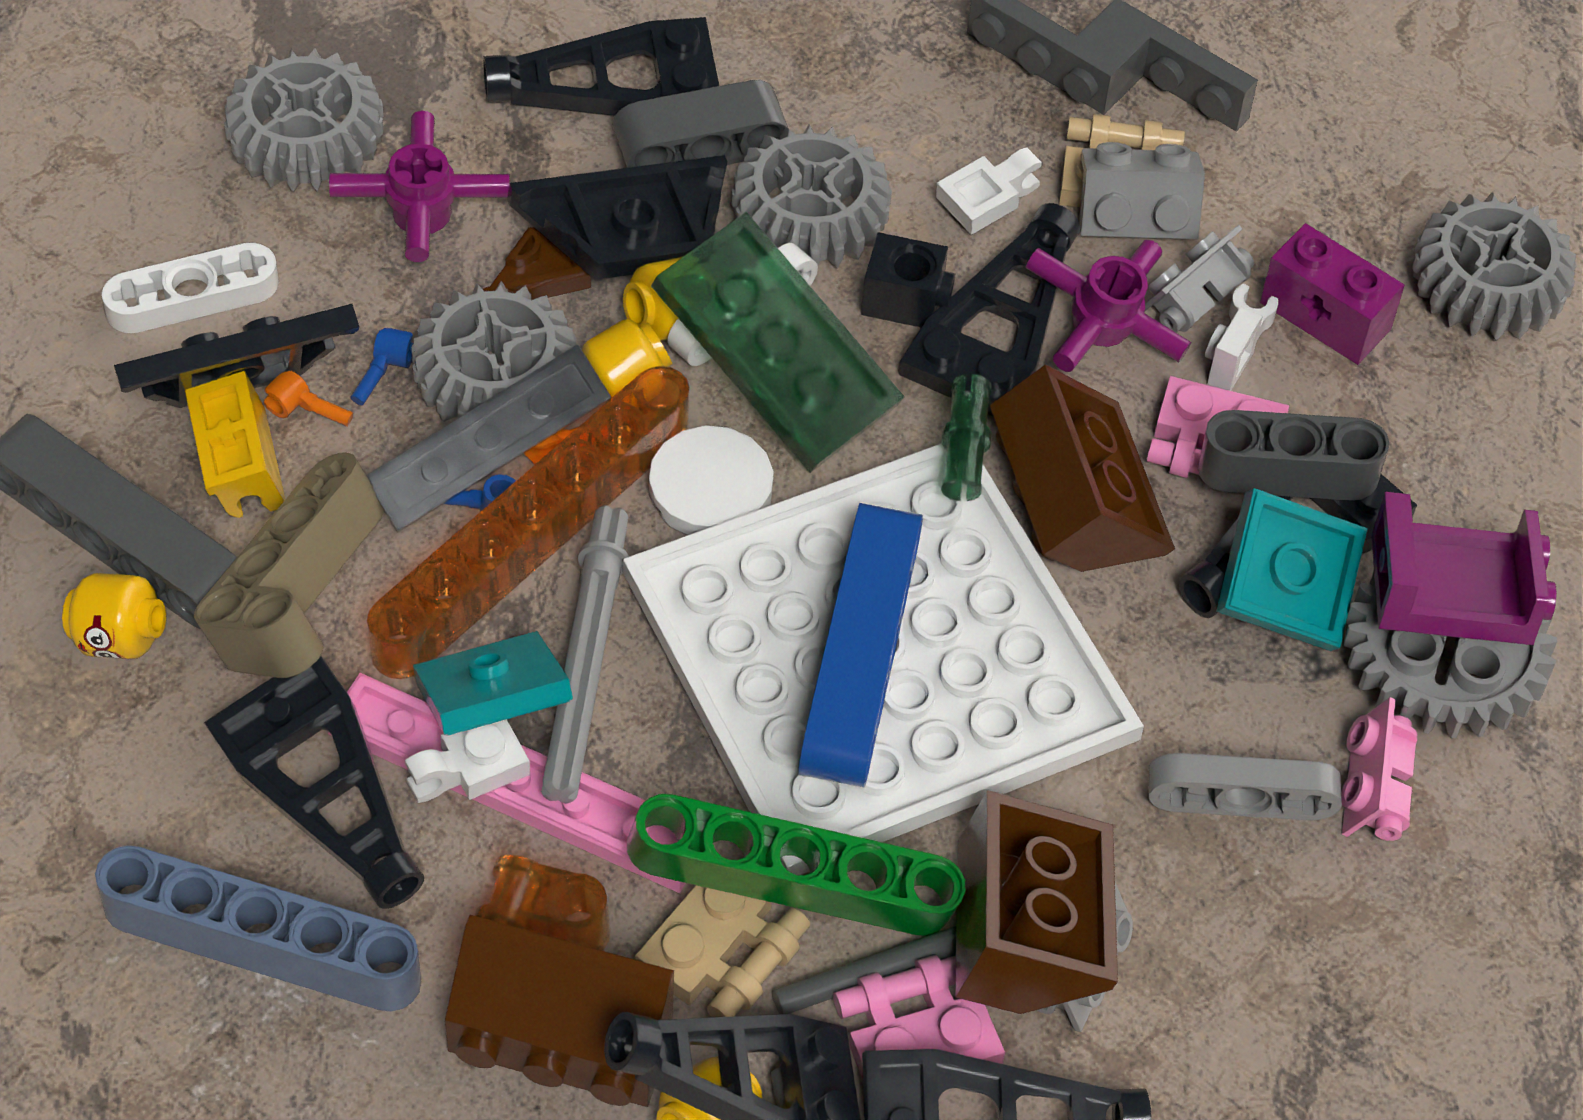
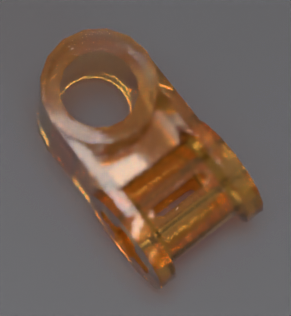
(543, 896)

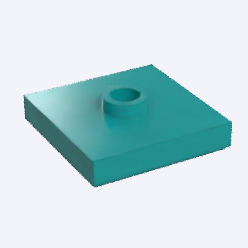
(1292, 570)
(492, 683)

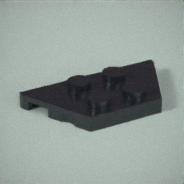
(625, 215)
(260, 350)

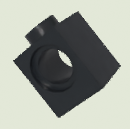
(906, 280)

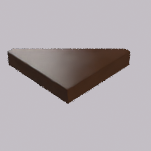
(541, 268)

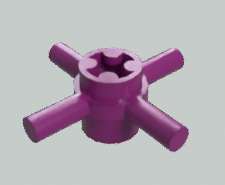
(419, 186)
(1108, 304)

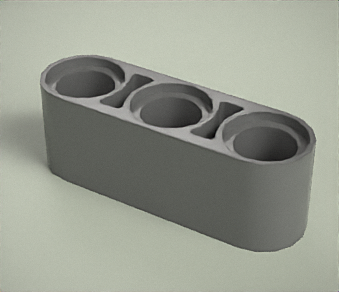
(699, 124)
(1293, 454)

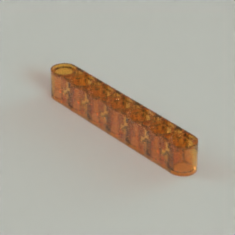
(637, 418)

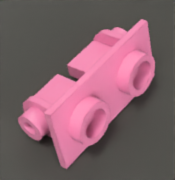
(1379, 748)

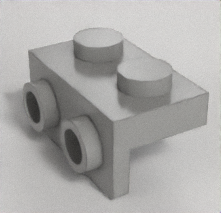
(1141, 192)

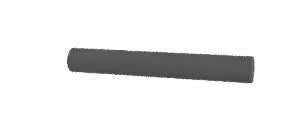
(886, 963)

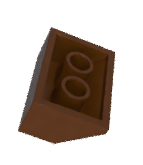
(1079, 473)
(1035, 906)
(548, 1007)

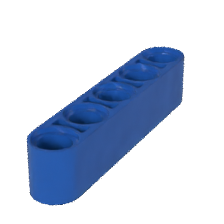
(861, 646)

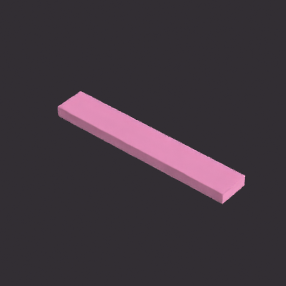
(595, 821)

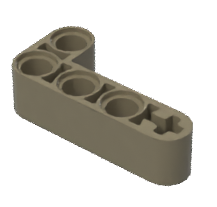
(261, 599)

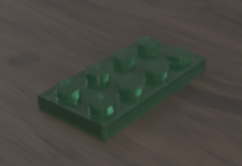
(777, 341)

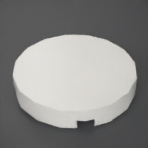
(709, 478)

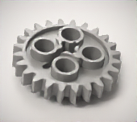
(1509, 671)

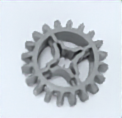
(304, 101)
(813, 181)
(1494, 266)
(454, 346)

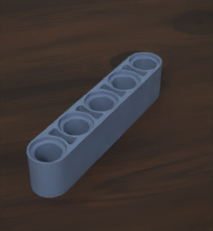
(241, 903)

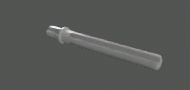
(600, 575)

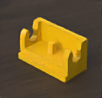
(234, 443)

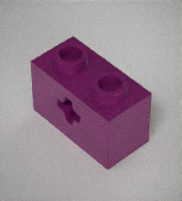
(1332, 293)

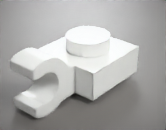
(987, 193)
(1234, 345)
(473, 758)

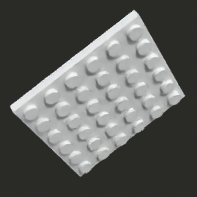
(984, 677)

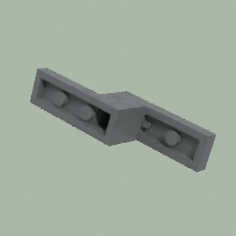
(1113, 57)

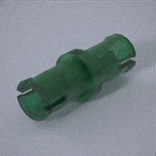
(966, 438)

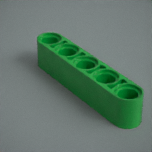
(824, 851)

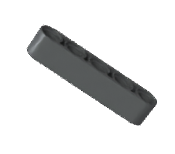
(109, 515)

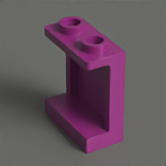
(1460, 577)

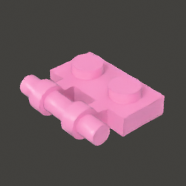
(1185, 418)
(946, 1024)

